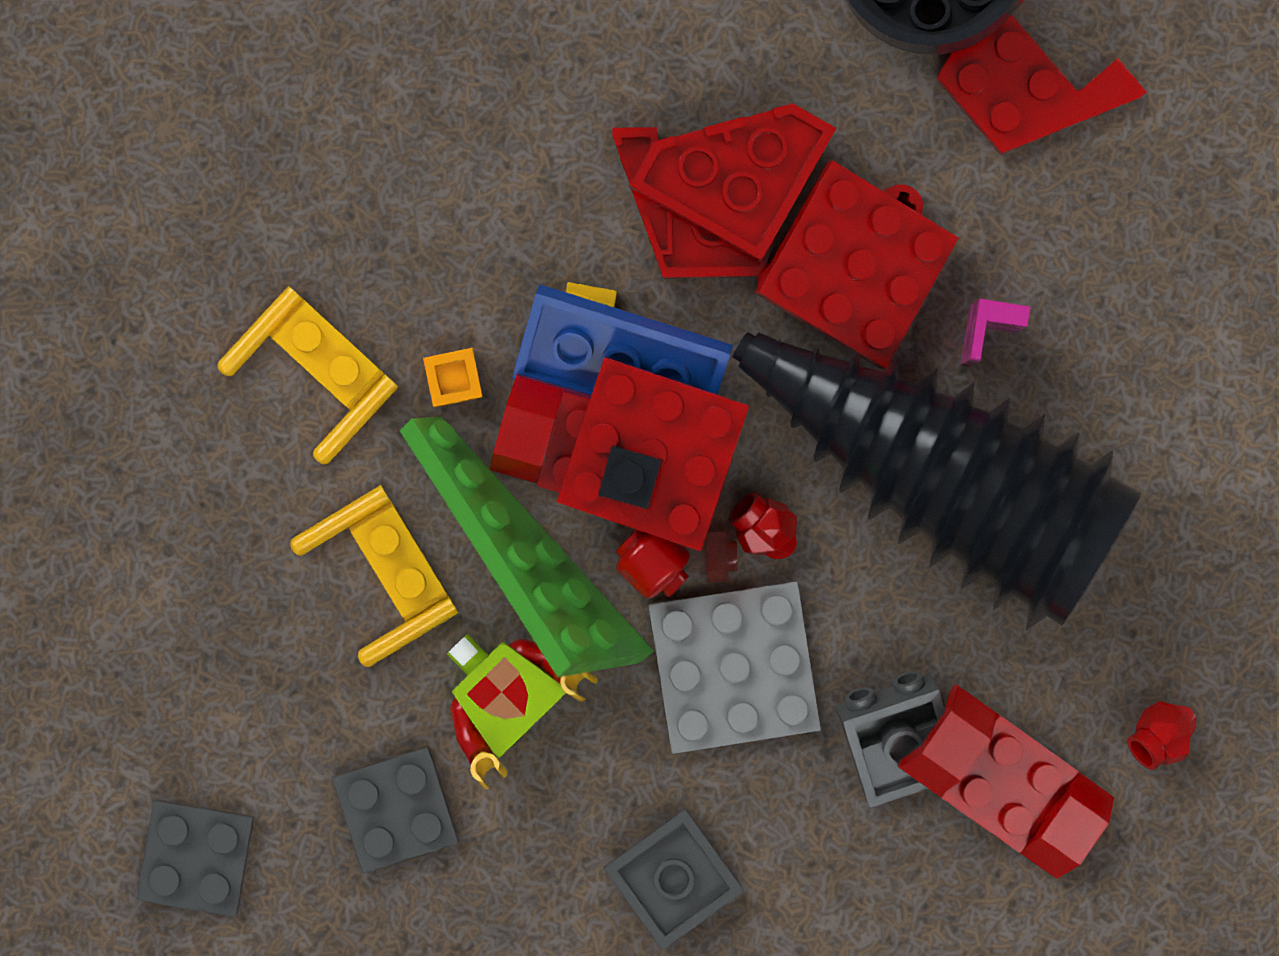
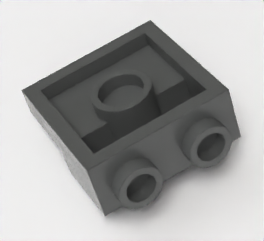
(886, 728)

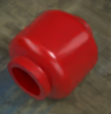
(652, 564)

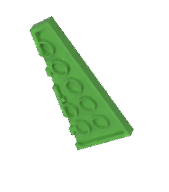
(547, 590)

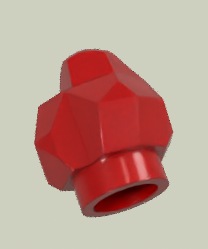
(764, 526)
(1162, 735)

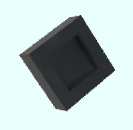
(630, 477)

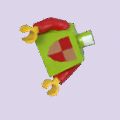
(502, 698)

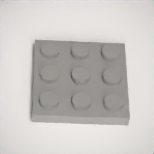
(734, 667)

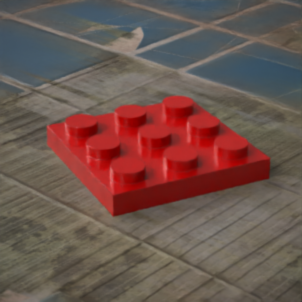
(856, 265)
(667, 420)

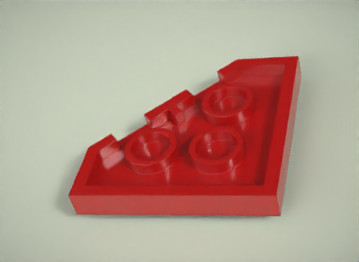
(737, 174)

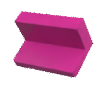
(993, 316)

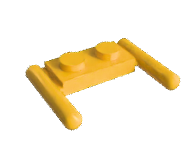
(325, 356)
(395, 561)

